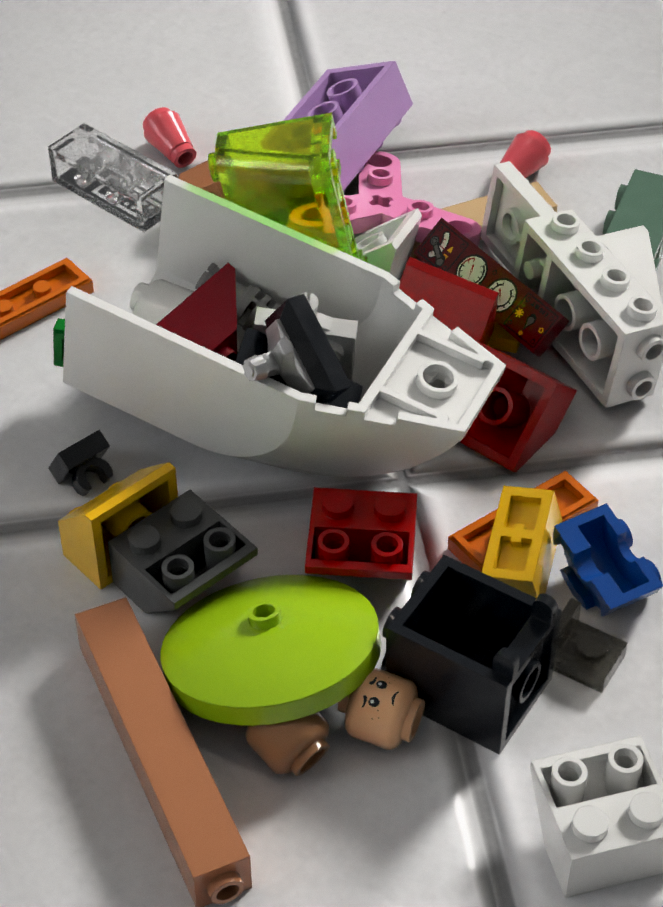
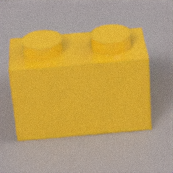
(125, 503)

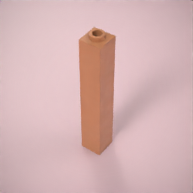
(164, 755)

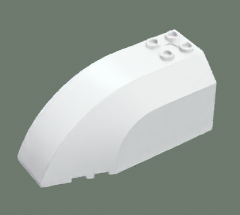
(415, 372)

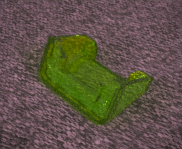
(288, 177)

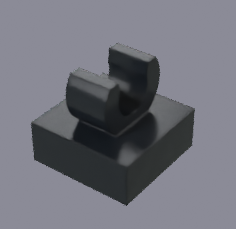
(81, 458)

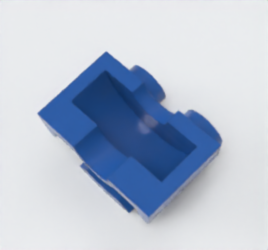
(601, 564)

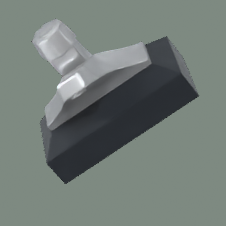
(299, 353)

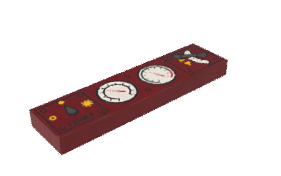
(518, 307)

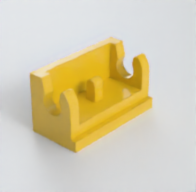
(522, 539)

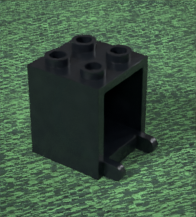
(473, 650)

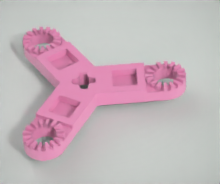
(381, 200)

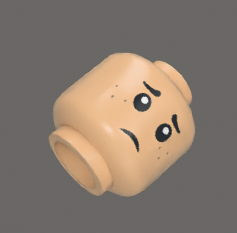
(383, 710)

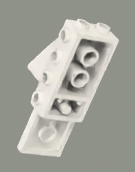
(596, 282)

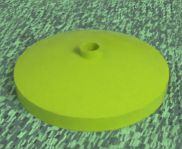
(271, 649)

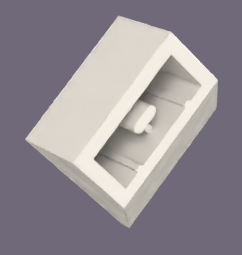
(601, 814)

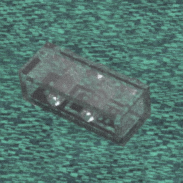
(110, 175)

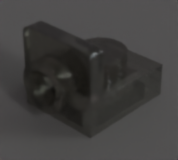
(586, 652)

